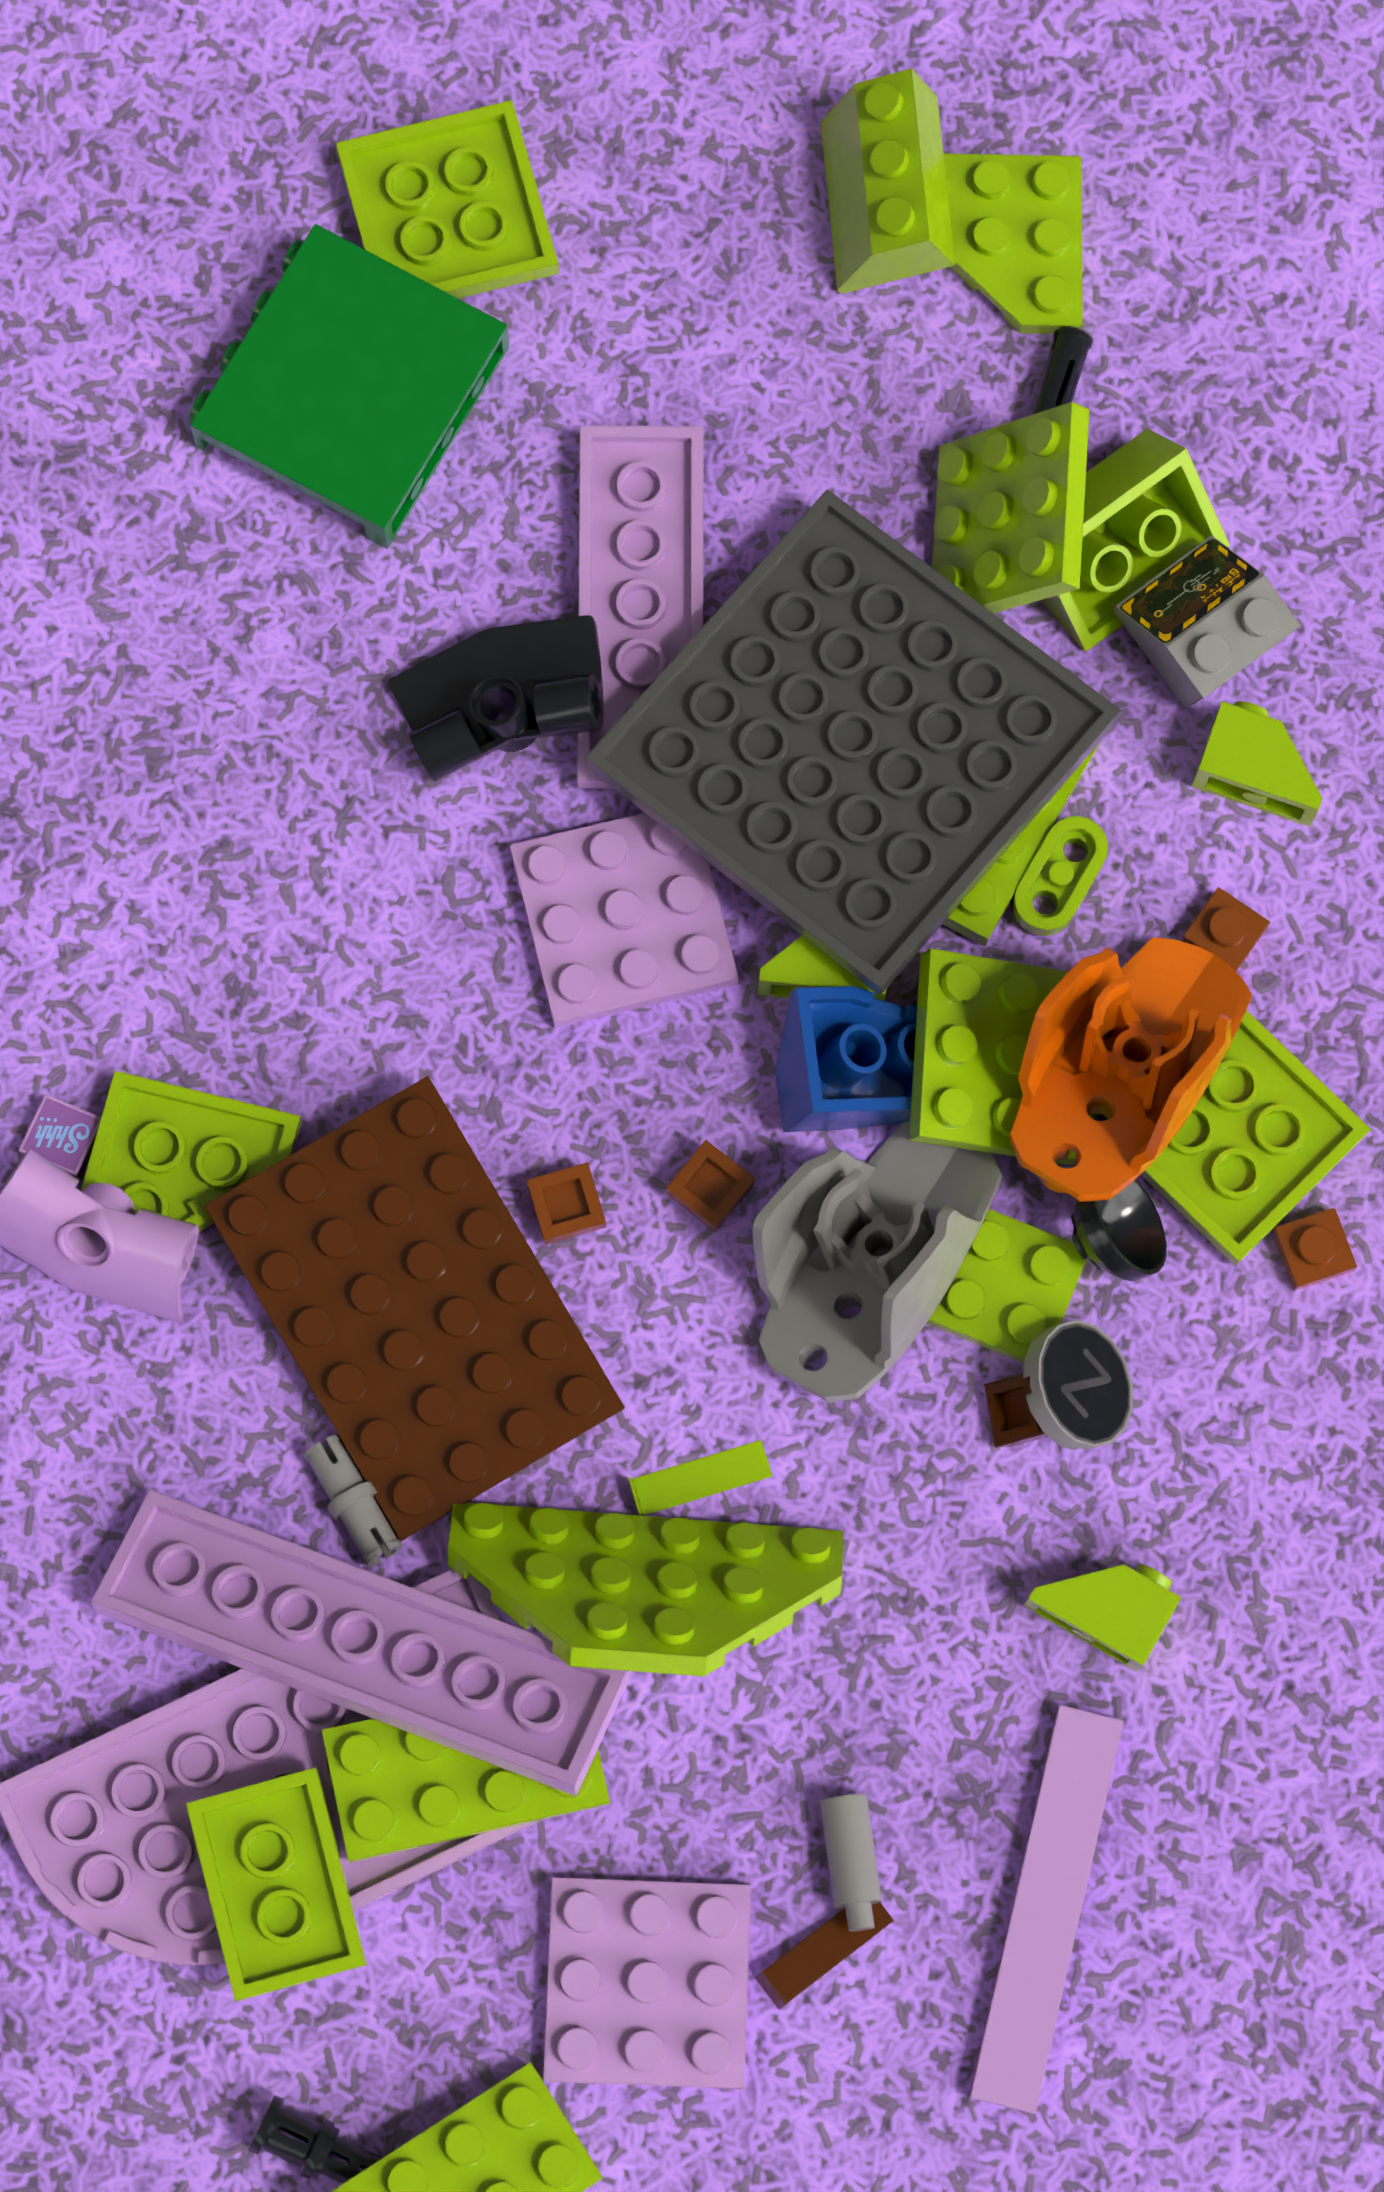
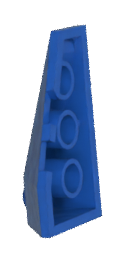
(845, 1060)

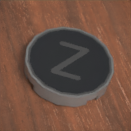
(1078, 1385)

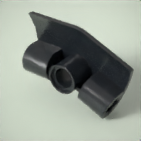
(537, 667)

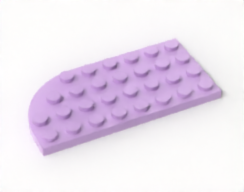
(112, 1823)

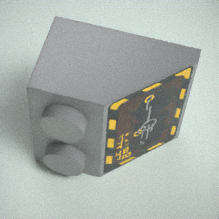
(1205, 619)

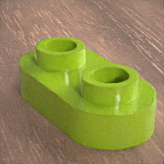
(1059, 878)

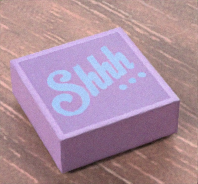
(62, 1135)

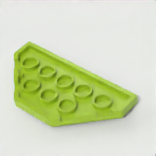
(643, 1587)

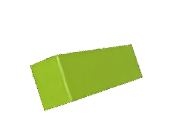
(700, 1478)

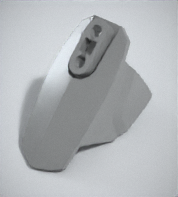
(868, 1239)

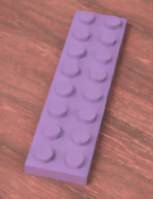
(359, 1641)

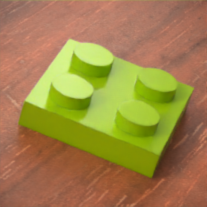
(1009, 1286)

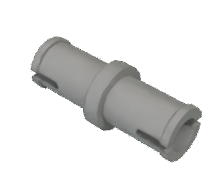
(353, 1500)

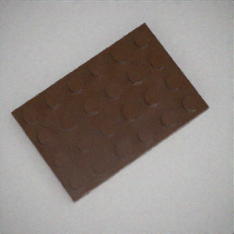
(414, 1307)

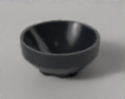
(1121, 1234)

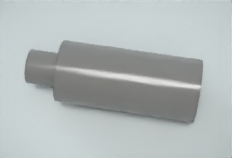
(851, 1858)

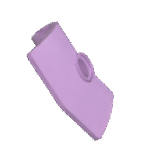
(95, 1238)

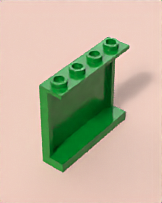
(350, 381)

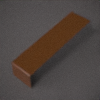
(817, 1956)

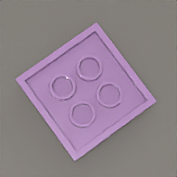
(621, 918)
(647, 1983)

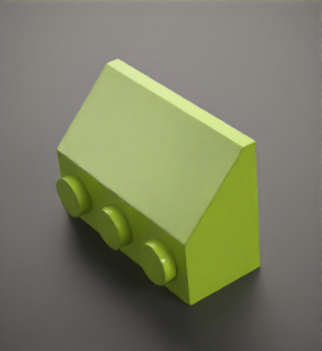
(886, 182)
(1138, 519)

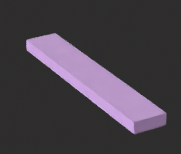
(1046, 1909)

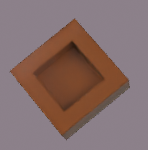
(1227, 928)
(710, 1186)
(566, 1203)
(1314, 1249)

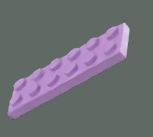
(638, 558)

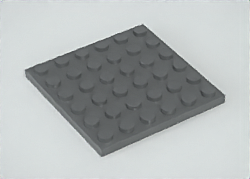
(853, 740)

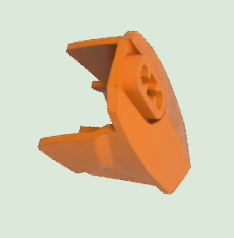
(1125, 1047)

